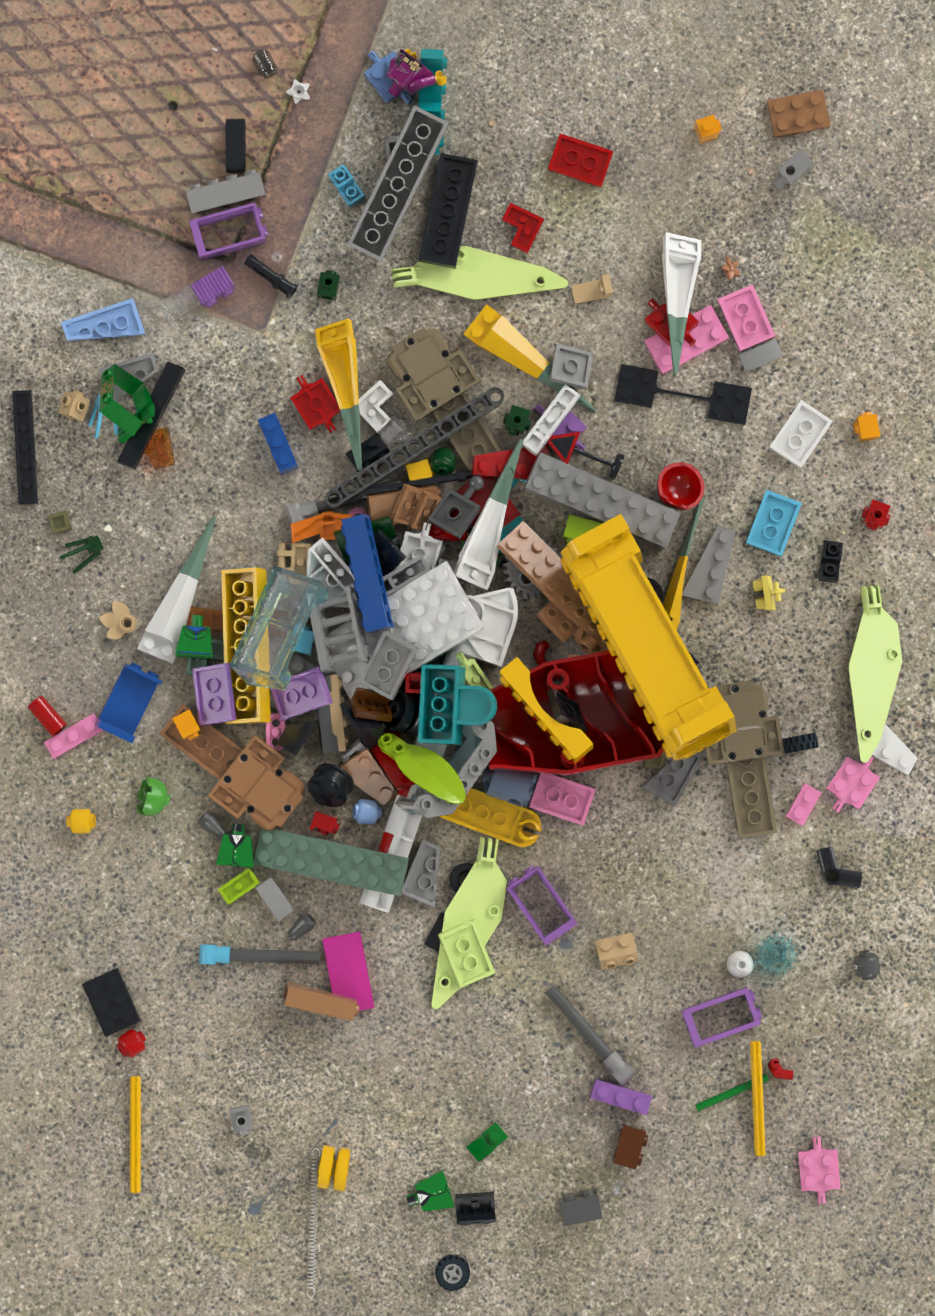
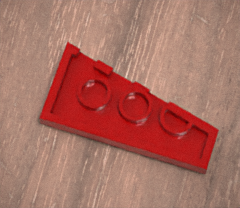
(494, 463)
(390, 766)

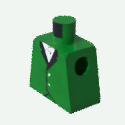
(236, 848)
(432, 1193)

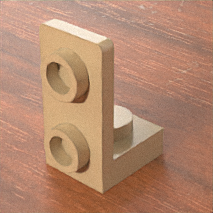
(592, 290)

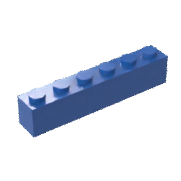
(367, 573)

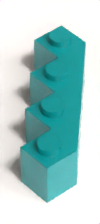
(431, 96)

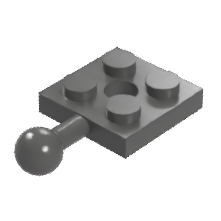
(453, 501)

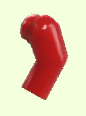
(777, 1070)

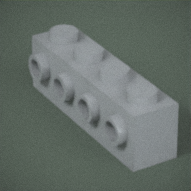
(225, 192)

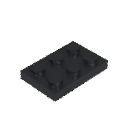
(111, 1002)

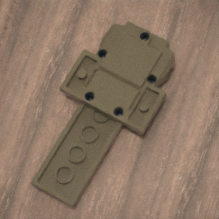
(437, 385)
(745, 757)

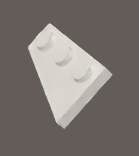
(894, 752)

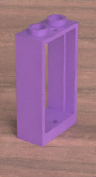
(225, 215)
(558, 931)
(686, 1013)

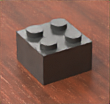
(580, 1207)

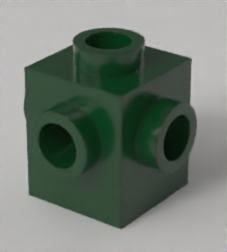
(520, 414)

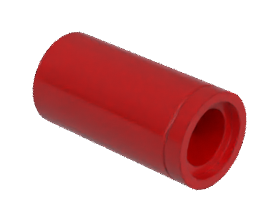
(47, 716)

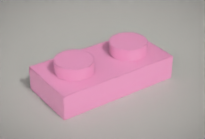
(803, 804)

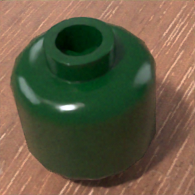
(443, 461)

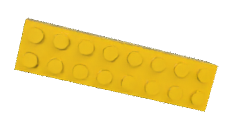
(239, 599)

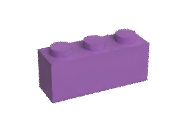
(620, 1096)

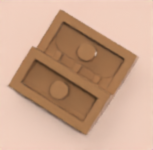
(414, 507)

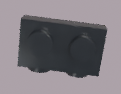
(371, 451)
(475, 1208)

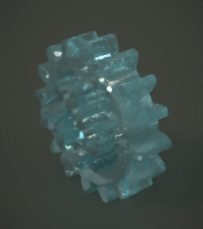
(770, 948)

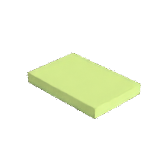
(466, 953)

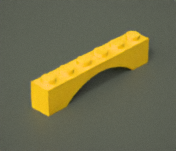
(572, 740)

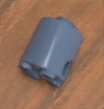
(510, 785)

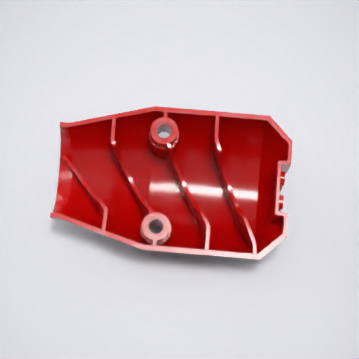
(607, 705)

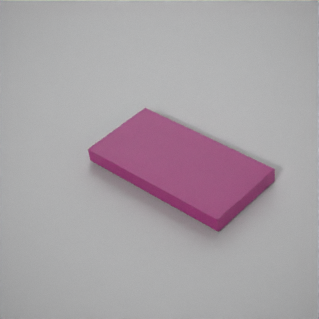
(348, 968)

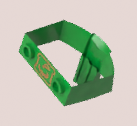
(128, 423)

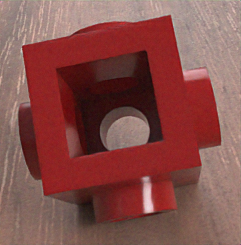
(881, 510)

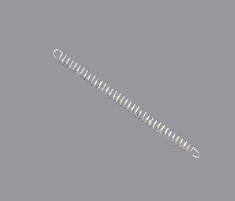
(313, 1223)

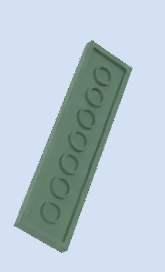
(331, 861)

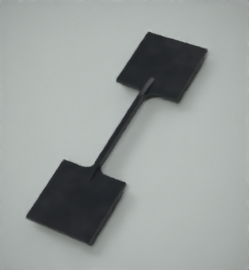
(726, 403)

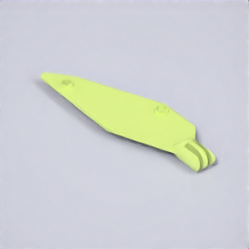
(480, 276)
(873, 670)
(478, 898)

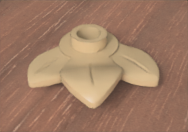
(116, 620)

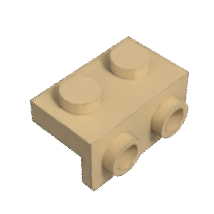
(617, 951)

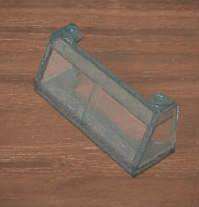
(276, 628)

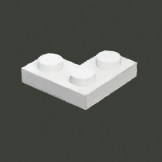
(370, 406)

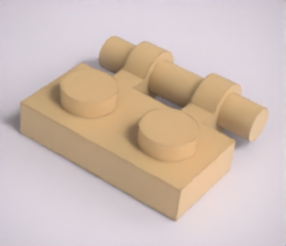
(298, 556)

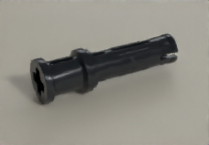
(277, 280)

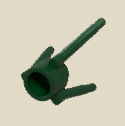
(91, 543)

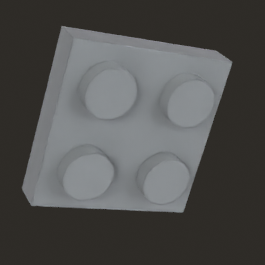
(571, 366)

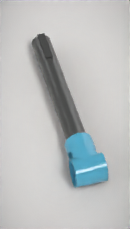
(211, 954)

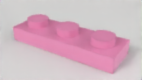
(73, 736)

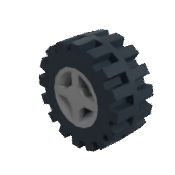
(800, 743)
(458, 1266)

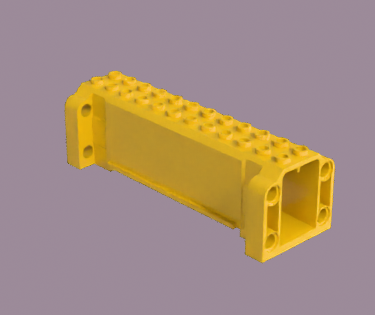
(646, 643)

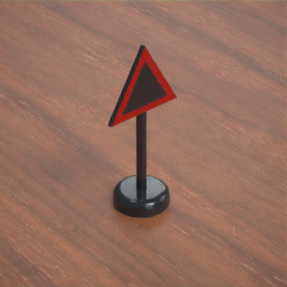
(565, 444)

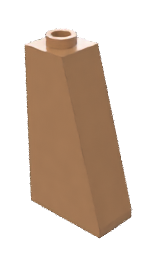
(383, 504)
(319, 1001)

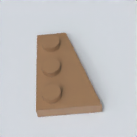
(370, 776)

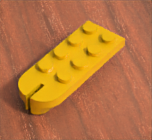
(496, 818)

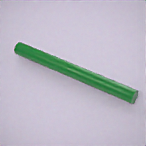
(727, 1094)

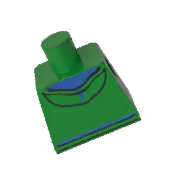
(195, 640)

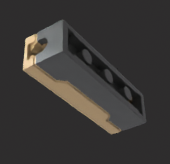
(331, 720)

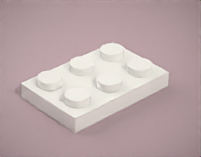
(800, 434)

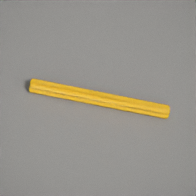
(757, 1098)
(135, 1134)

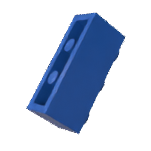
(278, 443)

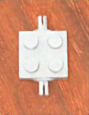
(421, 543)

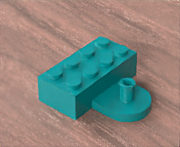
(450, 704)

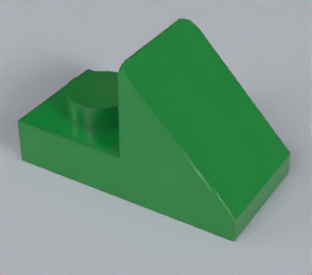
(487, 1142)

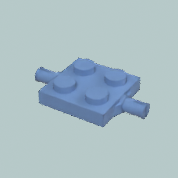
(378, 77)

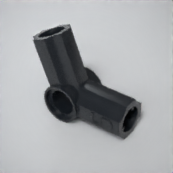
(844, 877)

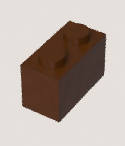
(629, 1146)

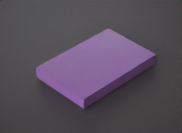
(214, 694)
(303, 694)

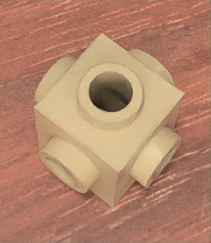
(74, 405)

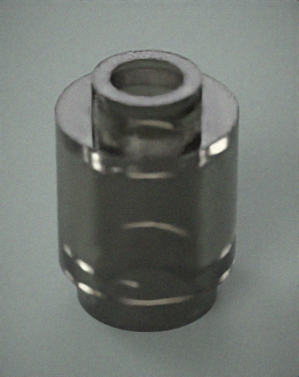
(264, 64)

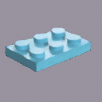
(773, 523)

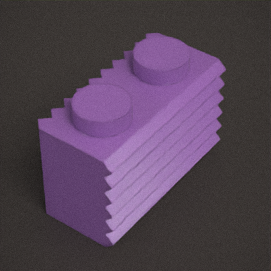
(213, 287)

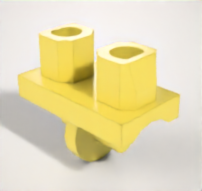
(765, 584)

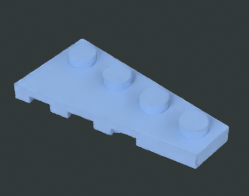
(109, 322)

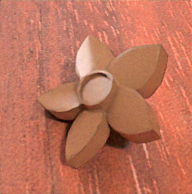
(730, 268)

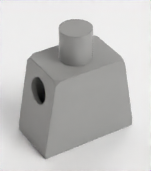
(799, 163)

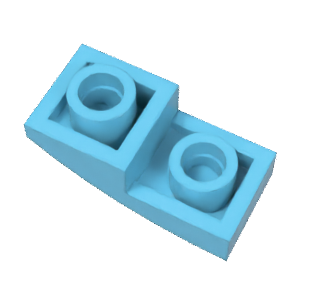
(346, 186)

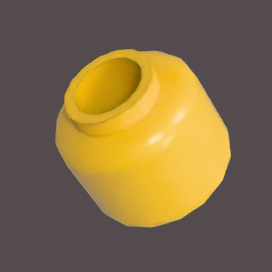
(81, 821)

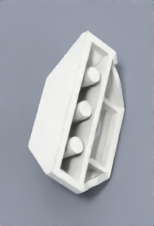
(330, 569)

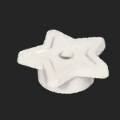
(298, 96)

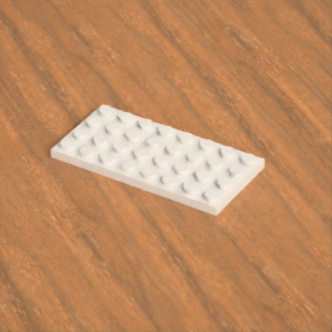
(425, 613)

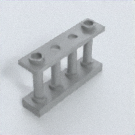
(324, 642)

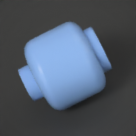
(366, 811)

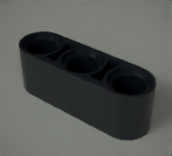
(235, 146)

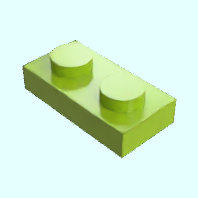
(238, 886)

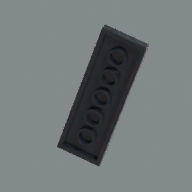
(448, 211)

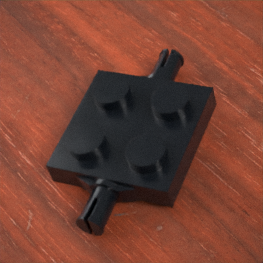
(388, 551)

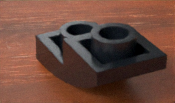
(830, 561)

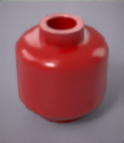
(131, 1043)

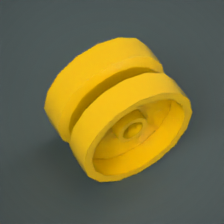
(333, 1168)

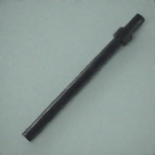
(458, 476)

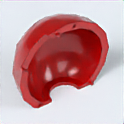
(680, 486)

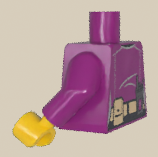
(411, 74)

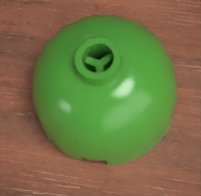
(152, 797)

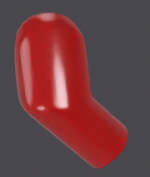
(539, 652)

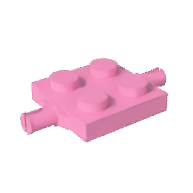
(852, 783)
(819, 1169)

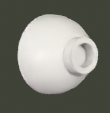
(740, 964)

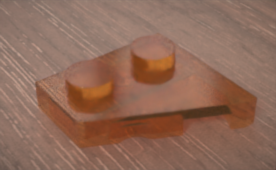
(160, 449)

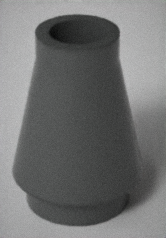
(211, 824)
(303, 925)

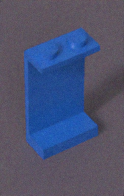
(128, 701)

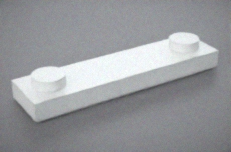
(550, 420)

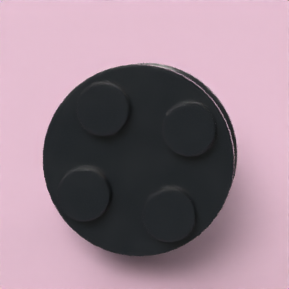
(330, 785)

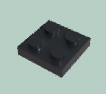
(566, 710)

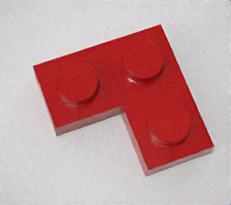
(527, 224)

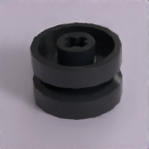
(405, 713)

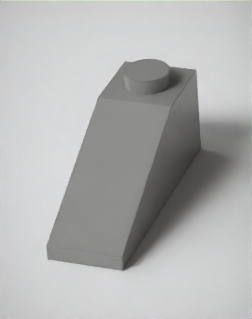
(405, 574)

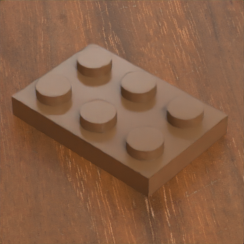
(798, 113)

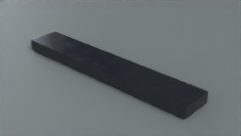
(160, 397)
(25, 447)

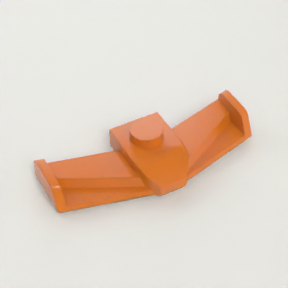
(321, 524)

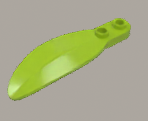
(424, 768)

